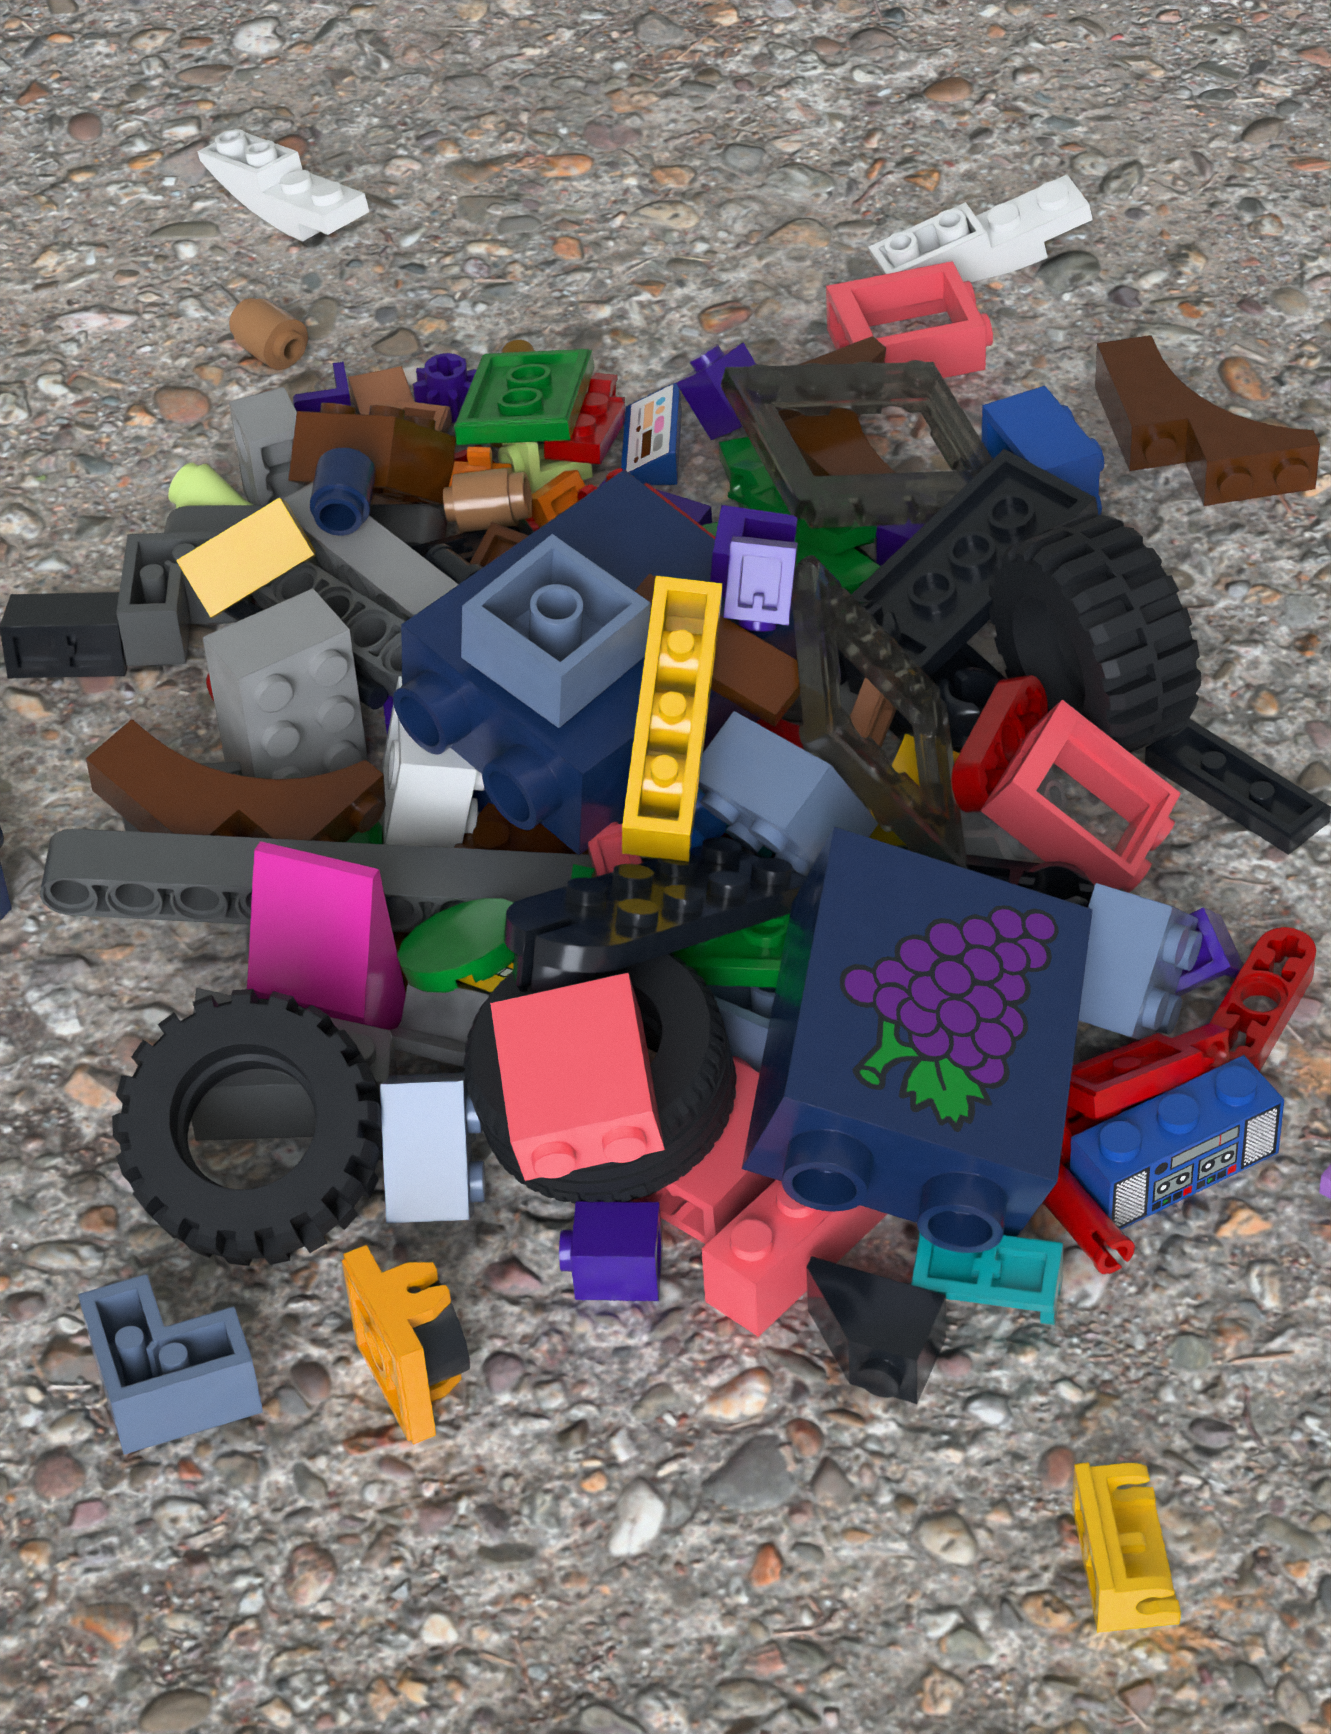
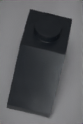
(877, 1328)

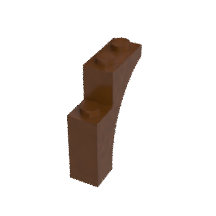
(1169, 424)
(836, 441)
(176, 795)

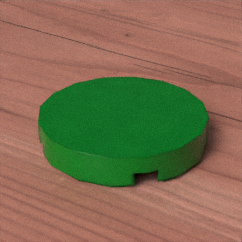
(456, 945)

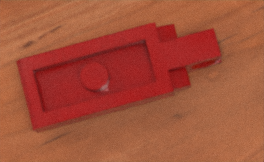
(596, 425)
(1145, 1070)

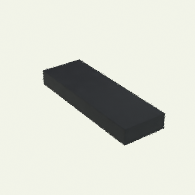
(1239, 786)

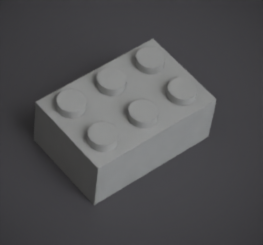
(287, 691)

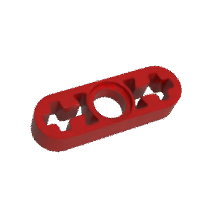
(995, 738)
(1259, 979)

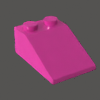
(323, 936)

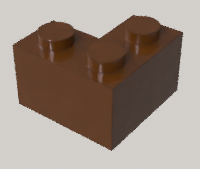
(407, 452)

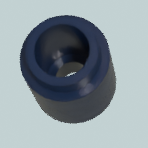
(342, 490)

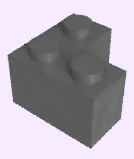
(158, 600)

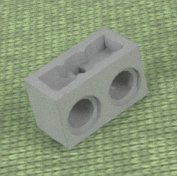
(264, 444)

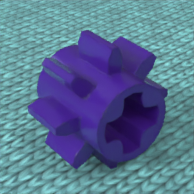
(443, 382)

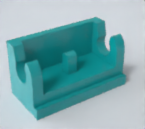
(1011, 1274)

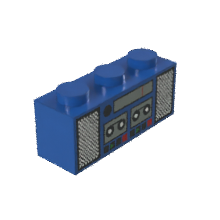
(1179, 1142)

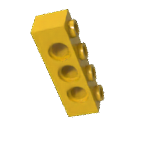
(671, 719)

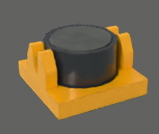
(406, 1336)

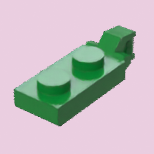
(754, 488)

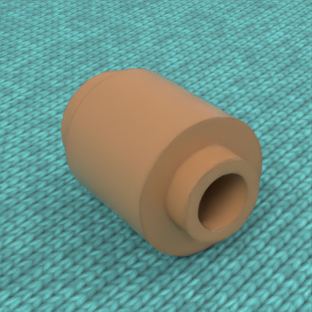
(268, 332)
(486, 498)

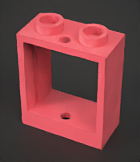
(907, 295)
(1105, 771)

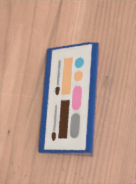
(653, 437)

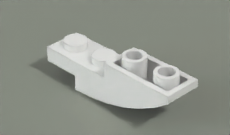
(277, 188)
(991, 242)

